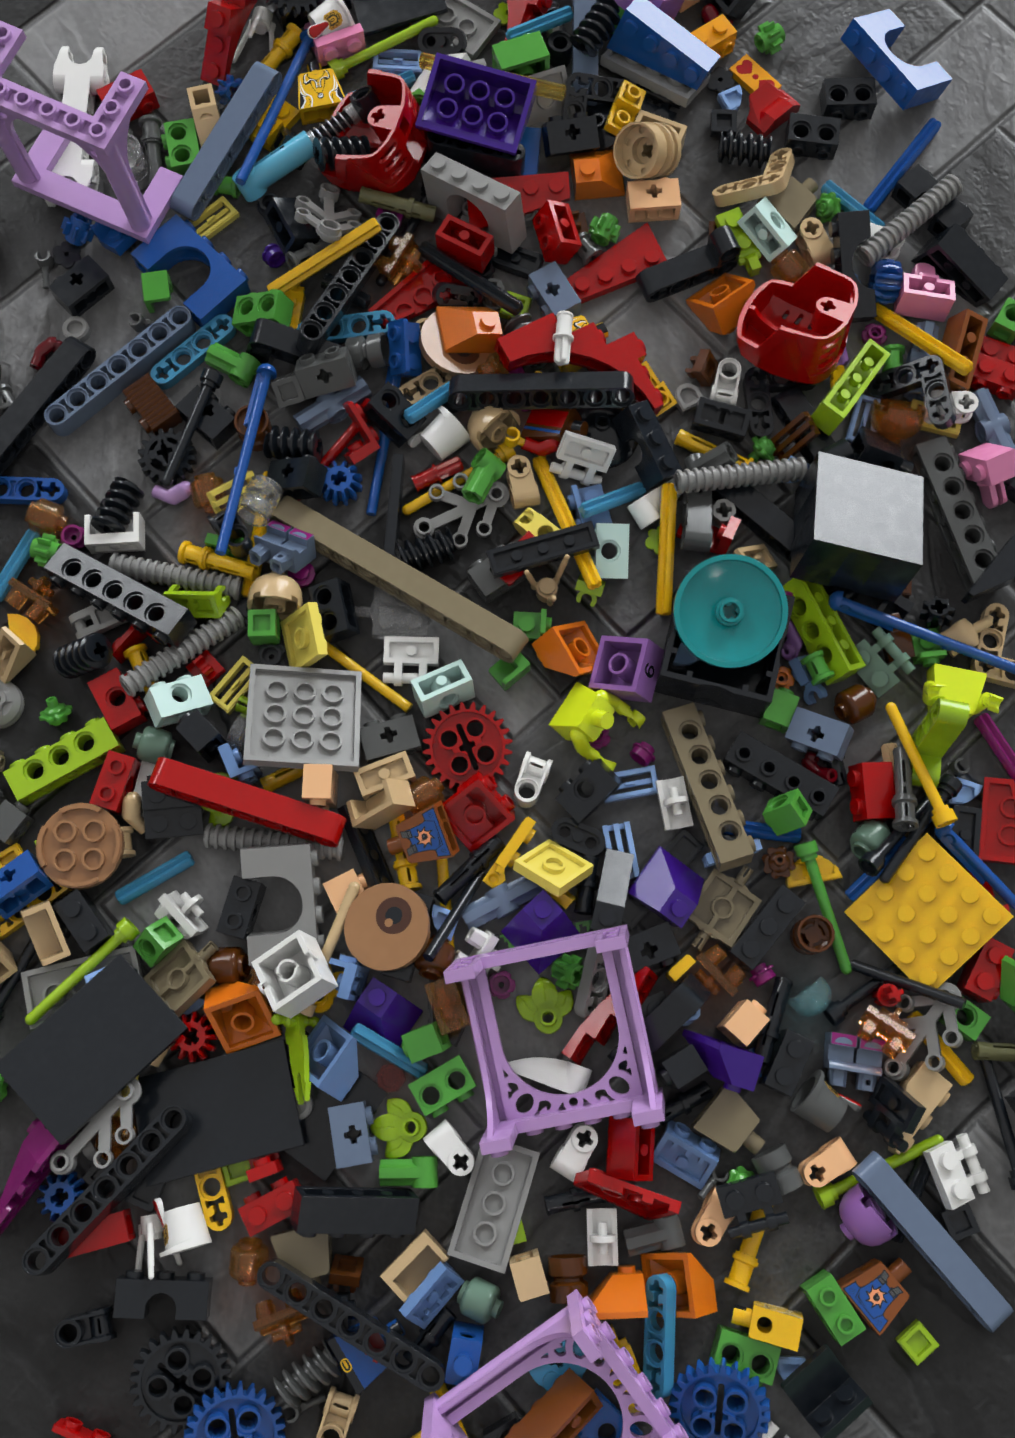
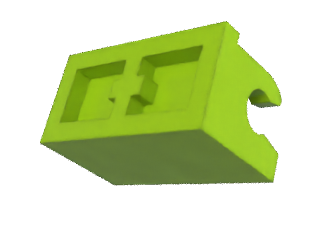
(200, 603)

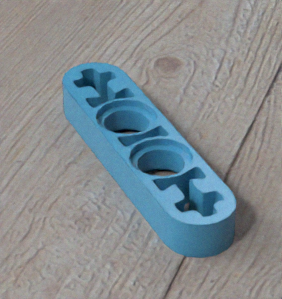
(348, 321)
(190, 348)
(659, 1370)

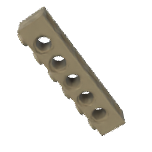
(724, 852)

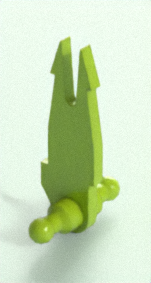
(298, 1051)

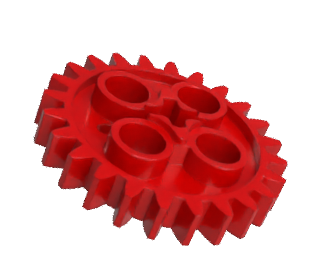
(444, 756)

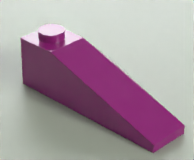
(28, 1171)

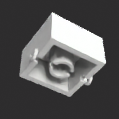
(294, 974)

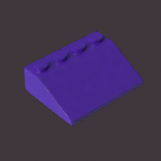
(476, 104)

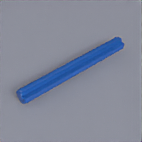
(902, 165)

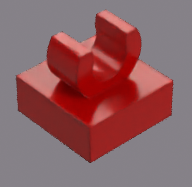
(206, 666)

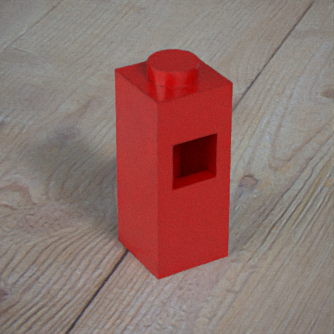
(113, 1230)

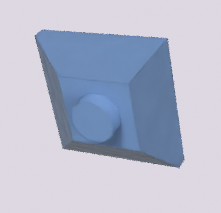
(332, 1058)

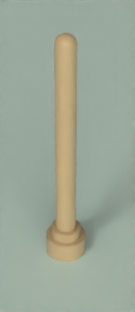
(335, 932)

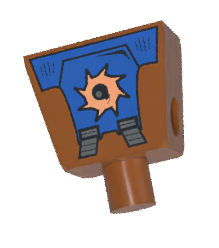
(425, 836)
(876, 1291)

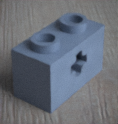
(552, 291)
(807, 723)
(346, 1151)

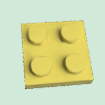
(304, 636)
(553, 867)

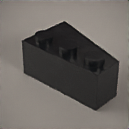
(963, 261)

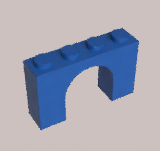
(907, 84)
(179, 242)

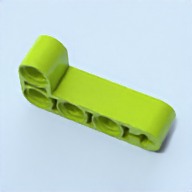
(937, 734)

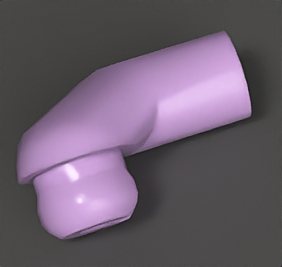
(173, 495)

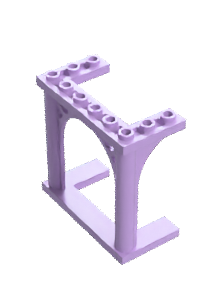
(99, 135)
(503, 1119)
(595, 1339)

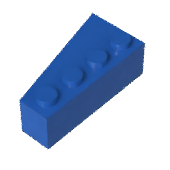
(662, 45)

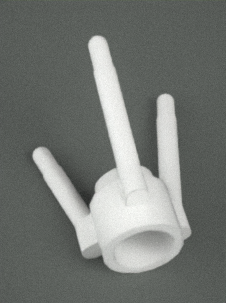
(259, 23)
(149, 1231)

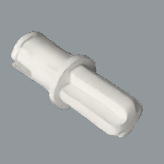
(563, 337)

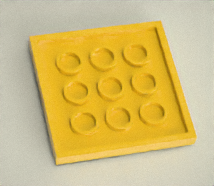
(929, 914)

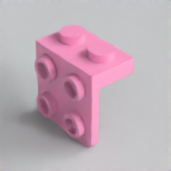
(338, 44)

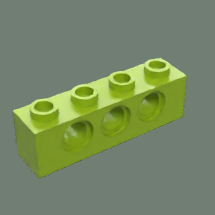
(849, 386)
(823, 629)
(21, 772)

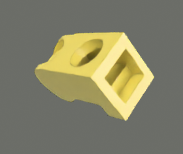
(533, 522)

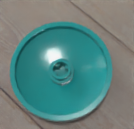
(730, 611)

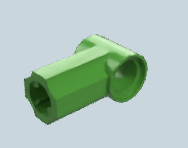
(239, 367)
(485, 471)
(413, 1172)

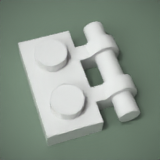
(584, 452)
(409, 651)
(949, 1175)

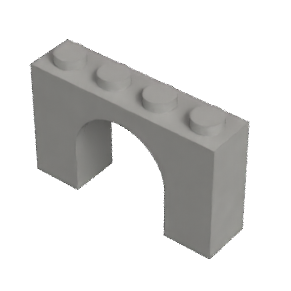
(451, 182)
(296, 864)

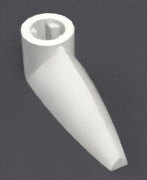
(647, 508)
(553, 1073)

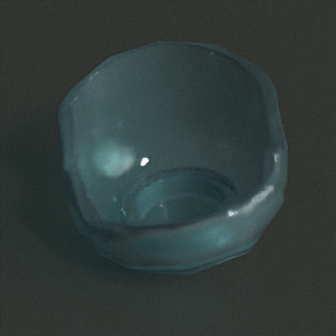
(812, 999)

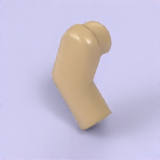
(132, 811)

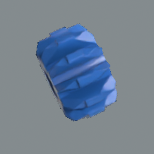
(886, 280)
(347, 488)
(59, 1185)

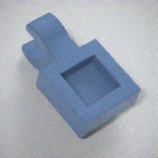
(802, 676)

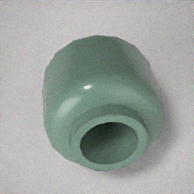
(153, 744)
(868, 837)
(480, 1300)

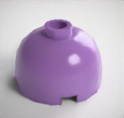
(864, 1218)

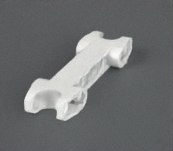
(79, 87)

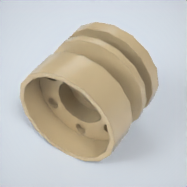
(647, 150)

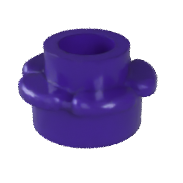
(273, 256)

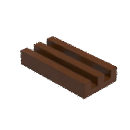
(804, 416)

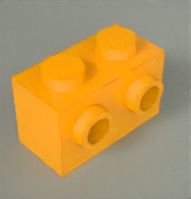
(717, 35)

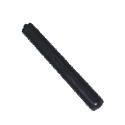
(470, 278)

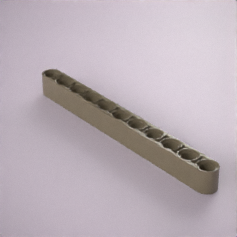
(404, 582)

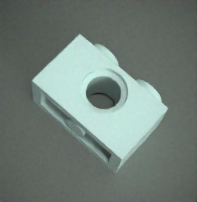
(767, 229)
(618, 536)
(443, 688)
(166, 710)

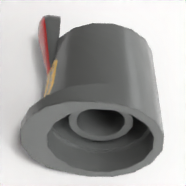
(821, 1103)

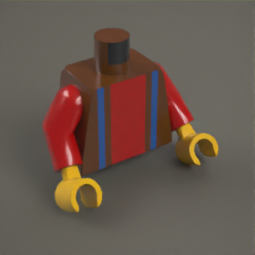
(545, 430)

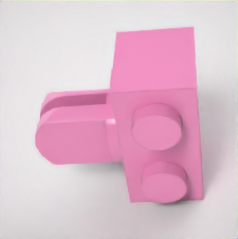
(925, 294)
(989, 467)

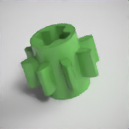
(769, 37)
(604, 229)
(44, 548)
(567, 971)

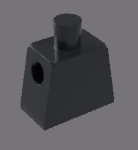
(880, 451)

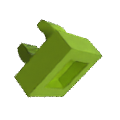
(583, 589)

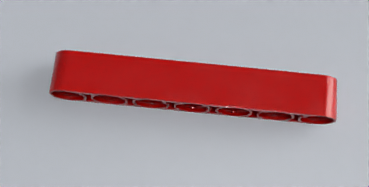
(247, 802)

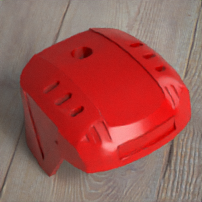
(393, 140)
(792, 351)

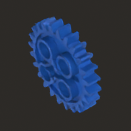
(690, 1403)
(264, 1424)

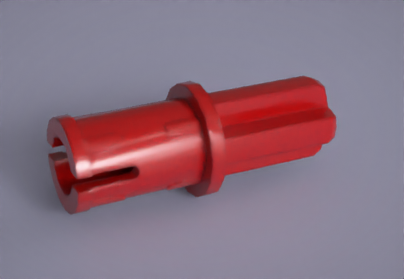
(437, 473)
(888, 995)

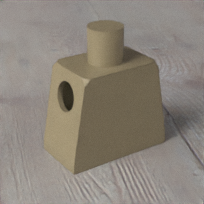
(795, 201)
(729, 1122)
(307, 1255)

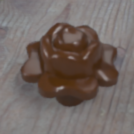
(778, 862)

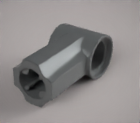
(720, 455)
(660, 1234)

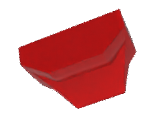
(769, 109)

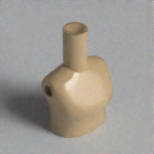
(967, 632)

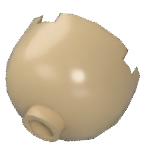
(490, 426)
(275, 592)

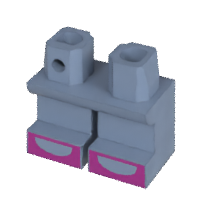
(283, 548)
(852, 1054)

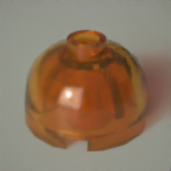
(896, 419)

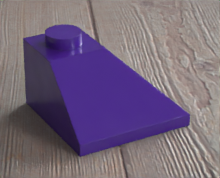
(668, 888)
(539, 922)
(383, 1012)
(726, 1061)

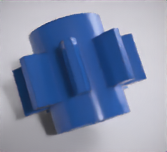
(224, 86)
(77, 229)

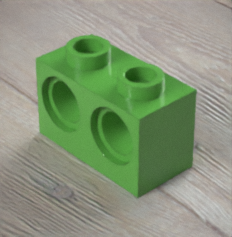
(183, 149)
(268, 305)
(440, 1080)
(832, 1307)
(745, 1352)

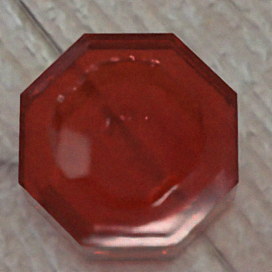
(390, 1078)

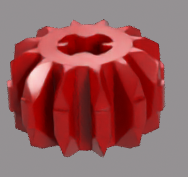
(203, 1033)

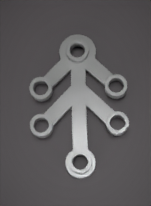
(328, 226)
(464, 509)
(926, 1027)
(101, 1124)

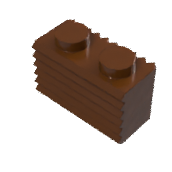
(151, 405)

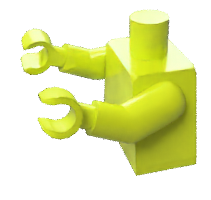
(959, 686)
(587, 714)

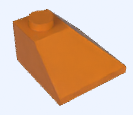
(595, 175)
(721, 302)
(468, 329)
(567, 649)
(239, 1015)
(693, 1283)
(621, 1295)

